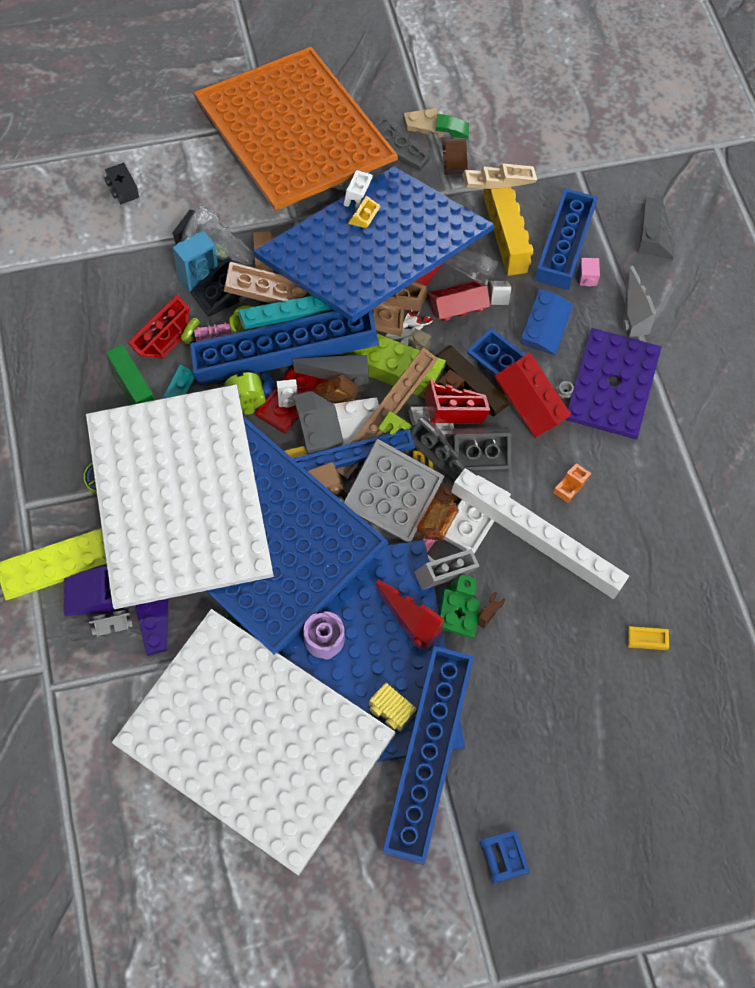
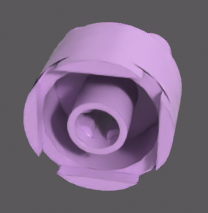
(323, 624)

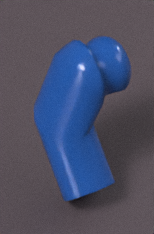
(269, 384)

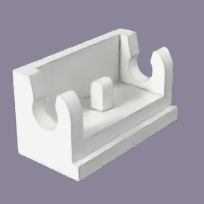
(357, 188)

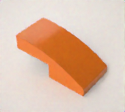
(572, 483)

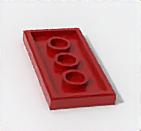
(284, 417)

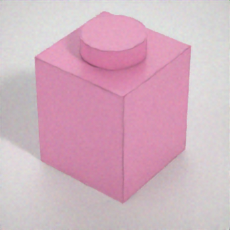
(589, 272)

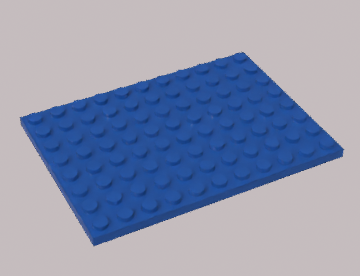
(362, 266)
(311, 543)
(375, 643)

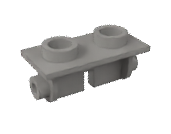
(102, 624)

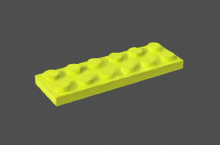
(52, 564)

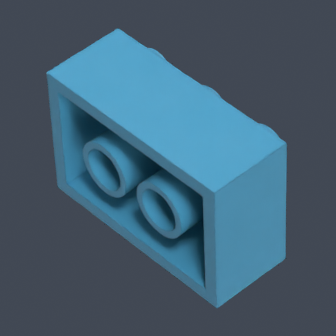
(195, 259)

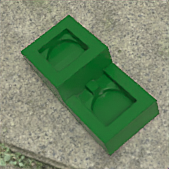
(451, 124)

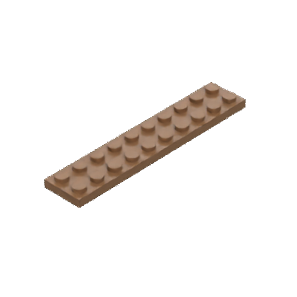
(276, 288)

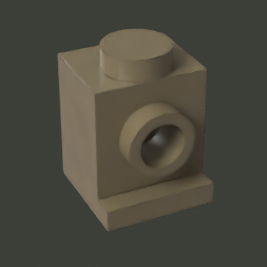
(419, 340)

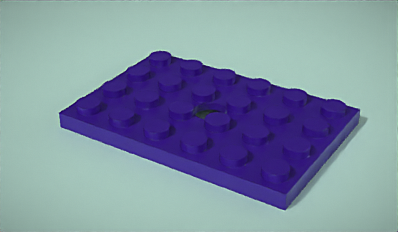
(609, 407)

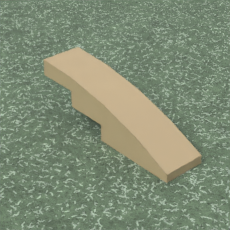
(505, 176)

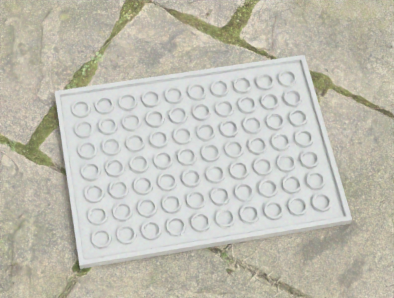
(177, 497)
(254, 740)

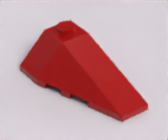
(418, 622)

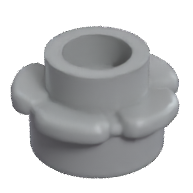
(565, 385)

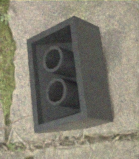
(483, 447)

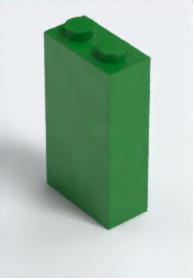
(128, 376)

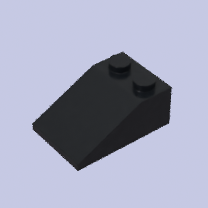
(211, 292)

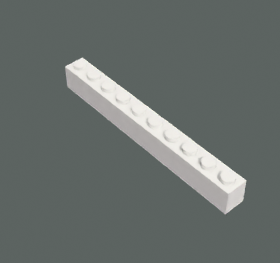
(539, 533)

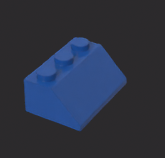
(546, 322)
(494, 352)

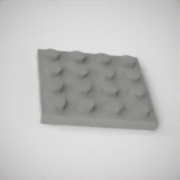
(393, 491)

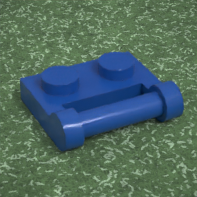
(511, 854)

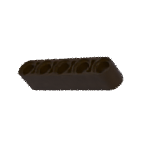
(473, 378)

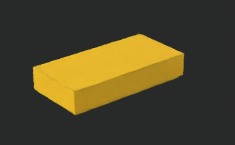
(648, 638)

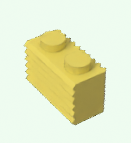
(392, 707)

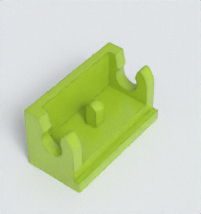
(393, 424)

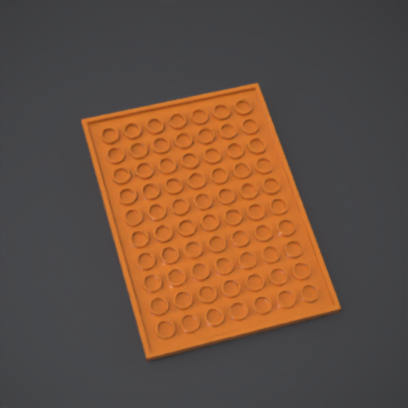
(294, 127)

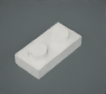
(286, 390)

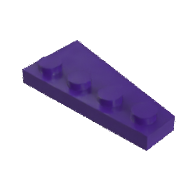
(154, 625)

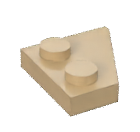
(422, 121)

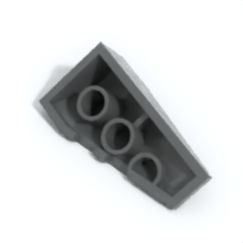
(352, 367)

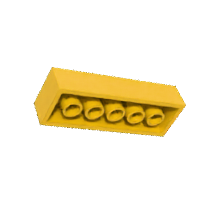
(509, 229)

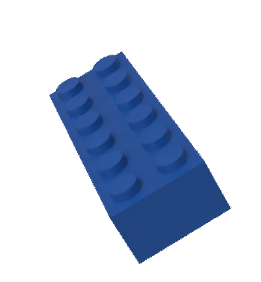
(566, 239)

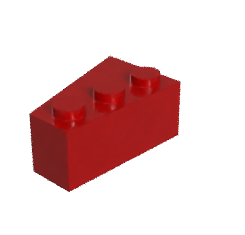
(455, 406)

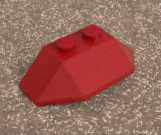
(162, 330)

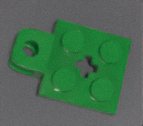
(460, 598)

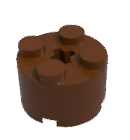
(455, 156)

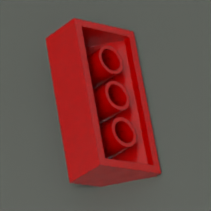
(532, 395)

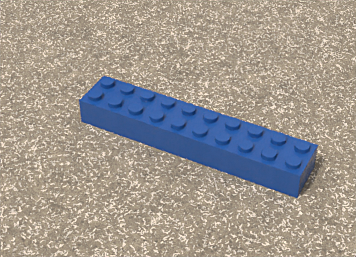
(279, 344)
(428, 756)

